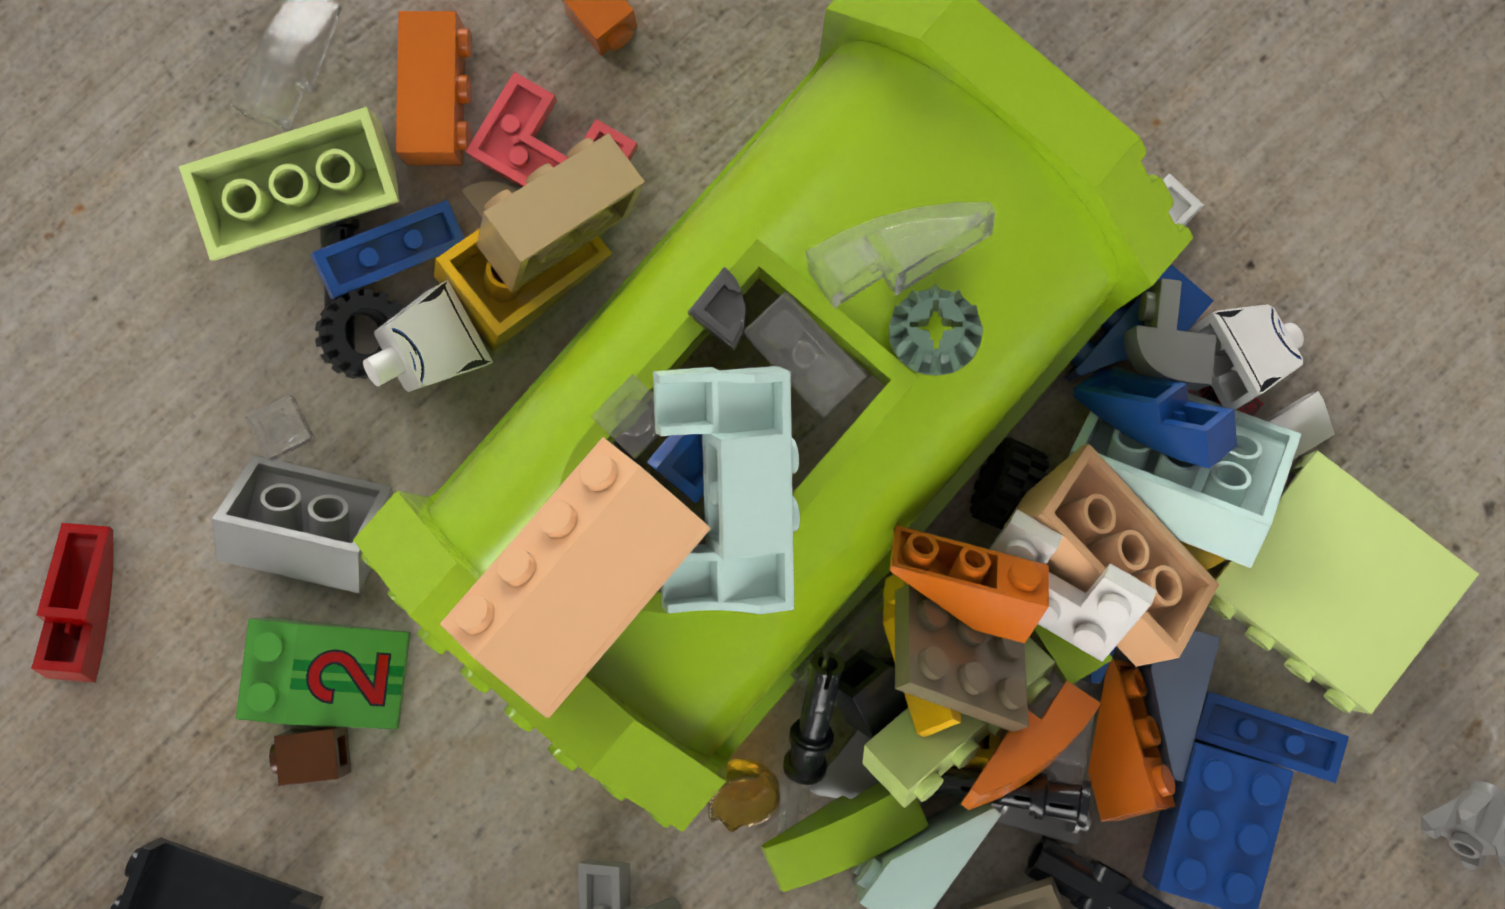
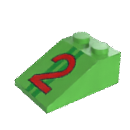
(322, 674)

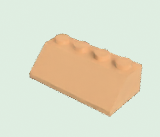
(1111, 524)
(575, 577)

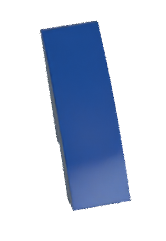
(1160, 415)

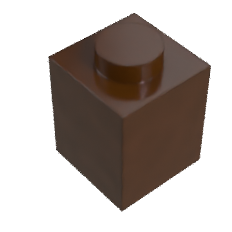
(310, 755)

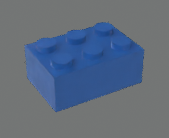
(1221, 830)

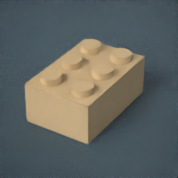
(558, 210)

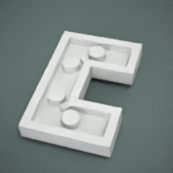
(1087, 620)

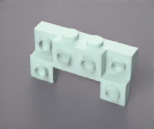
(746, 487)

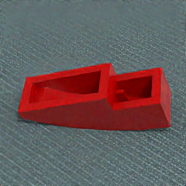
(75, 604)

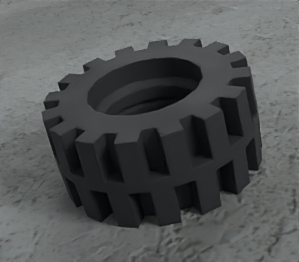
(333, 323)

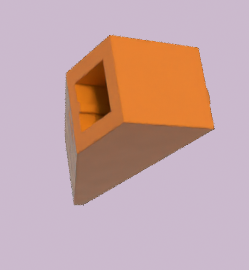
(973, 583)
(1125, 751)

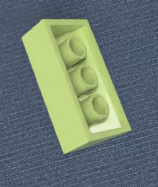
(291, 183)

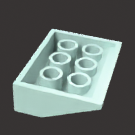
(1212, 508)

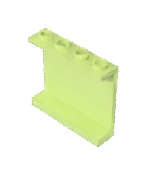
(1342, 586)

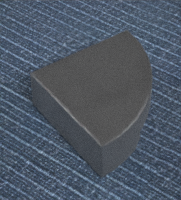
(722, 309)

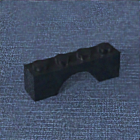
(869, 693)

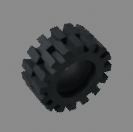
(1006, 480)

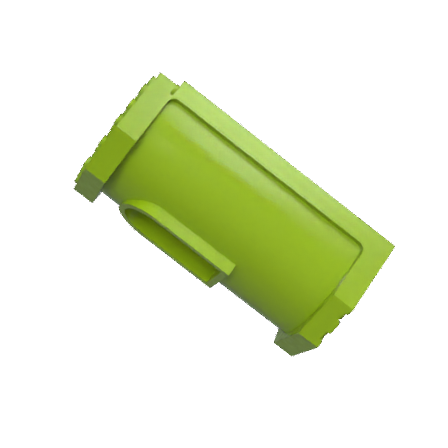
(892, 118)

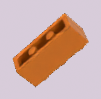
(432, 88)

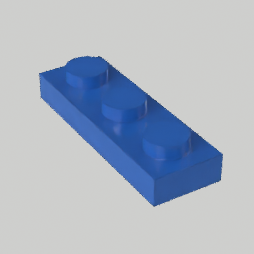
(387, 249)
(1271, 737)

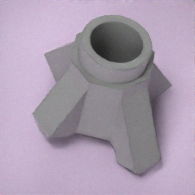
(1472, 824)

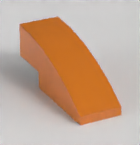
(1034, 748)

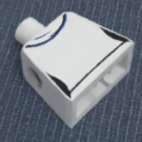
(427, 342)
(1250, 351)

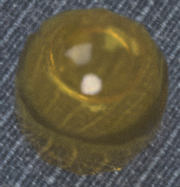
(747, 795)

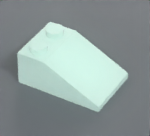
(927, 863)

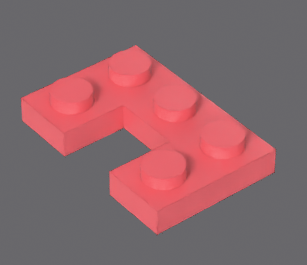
(509, 131)

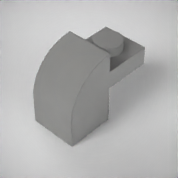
(1163, 350)

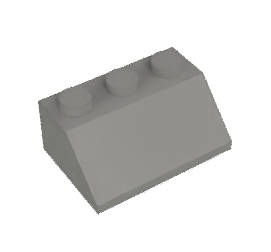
(297, 523)

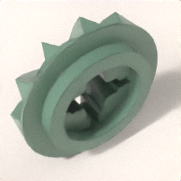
(914, 345)

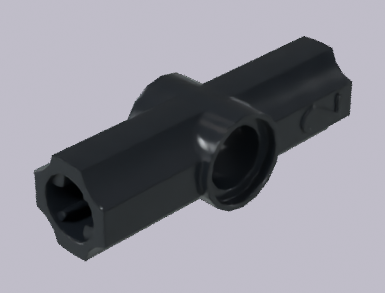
(1085, 881)

